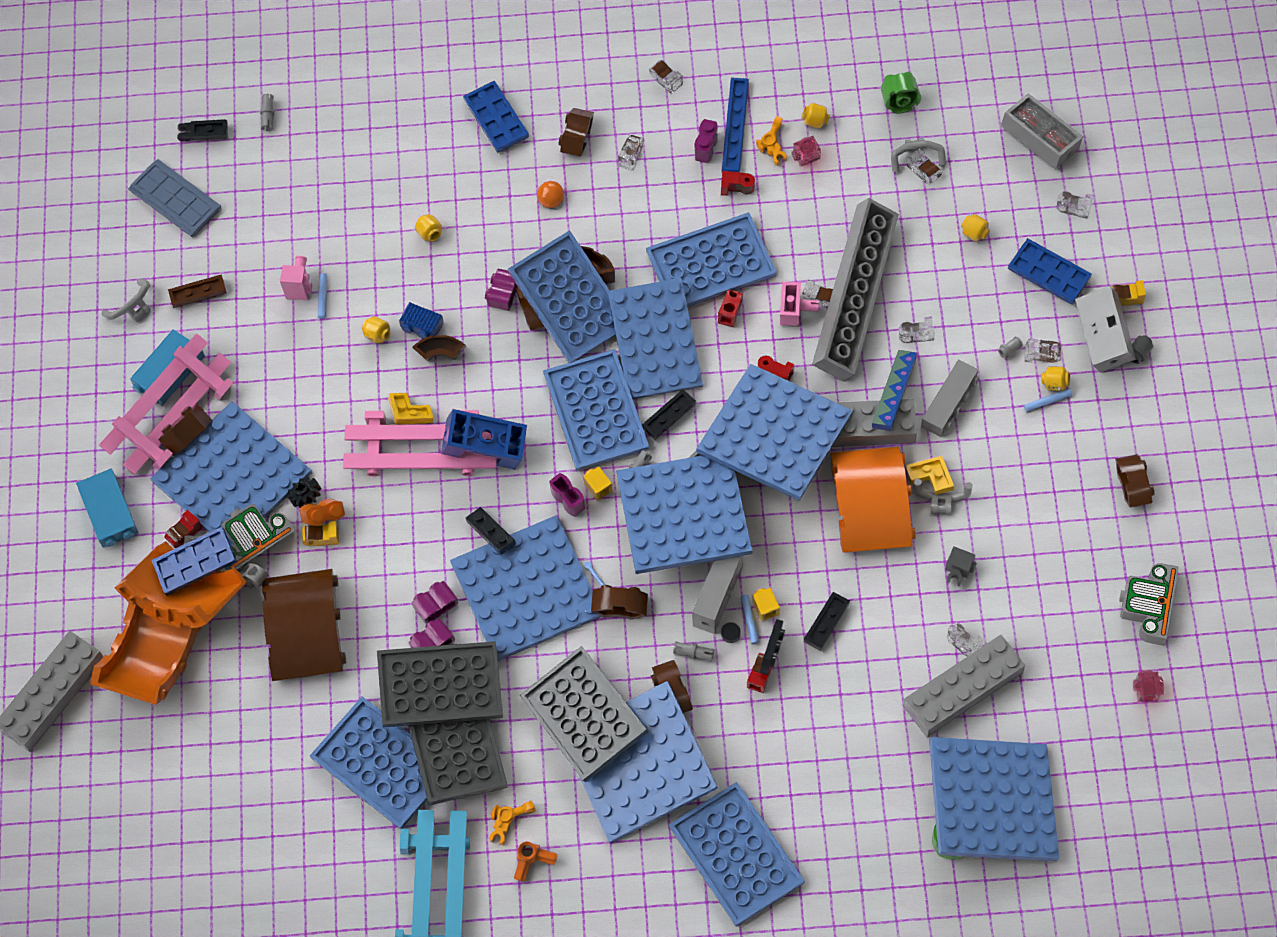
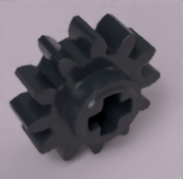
(304, 492)

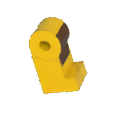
(1131, 293)
(321, 534)

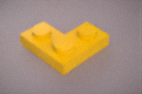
(405, 413)
(933, 470)

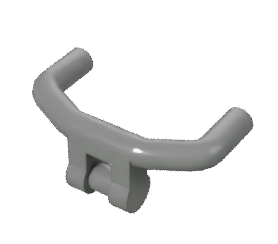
(916, 144)
(131, 304)
(943, 498)

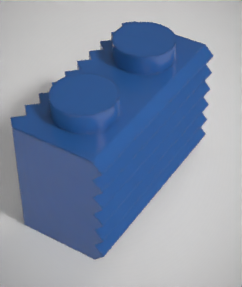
(420, 321)

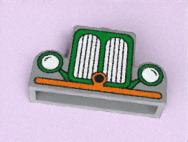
(252, 533)
(1150, 602)

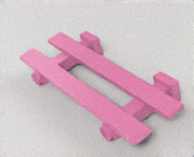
(378, 430)
(149, 446)

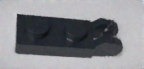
(203, 130)

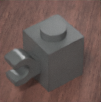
(960, 564)

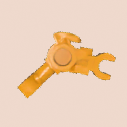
(770, 143)
(505, 816)

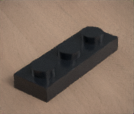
(668, 414)
(490, 531)
(826, 621)
(773, 647)

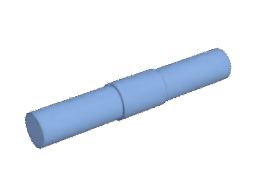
(322, 293)
(1048, 400)
(749, 619)

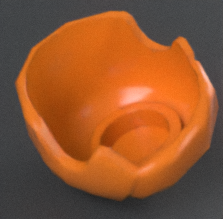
(550, 194)

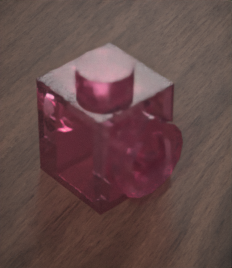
(806, 151)
(1148, 686)

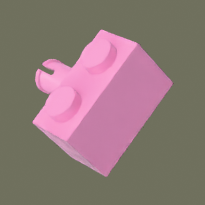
(296, 280)
(793, 305)

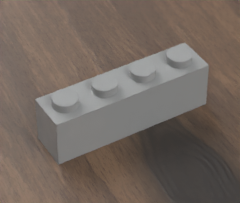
(949, 398)

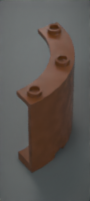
(302, 624)

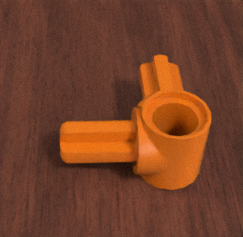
(524, 862)

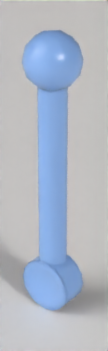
(588, 566)

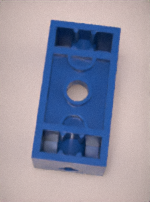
(465, 430)

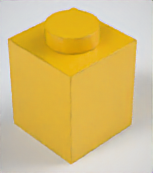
(597, 483)
(765, 603)

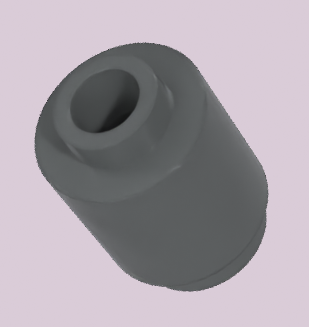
(1141, 348)

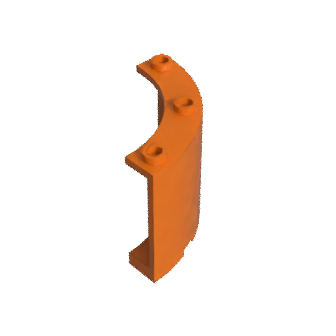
(872, 499)
(186, 607)
(144, 657)

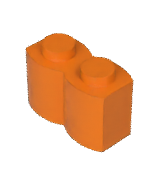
(319, 513)

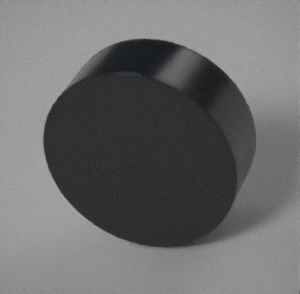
(730, 632)

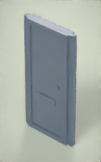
(174, 198)

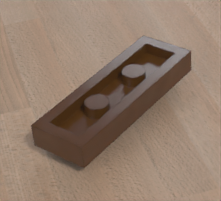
(197, 291)

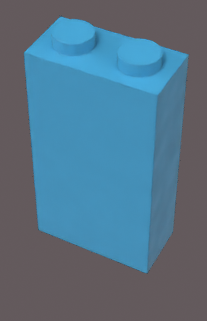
(157, 363)
(107, 508)

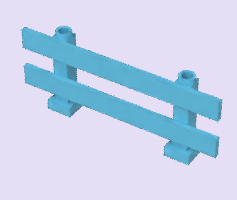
(424, 843)

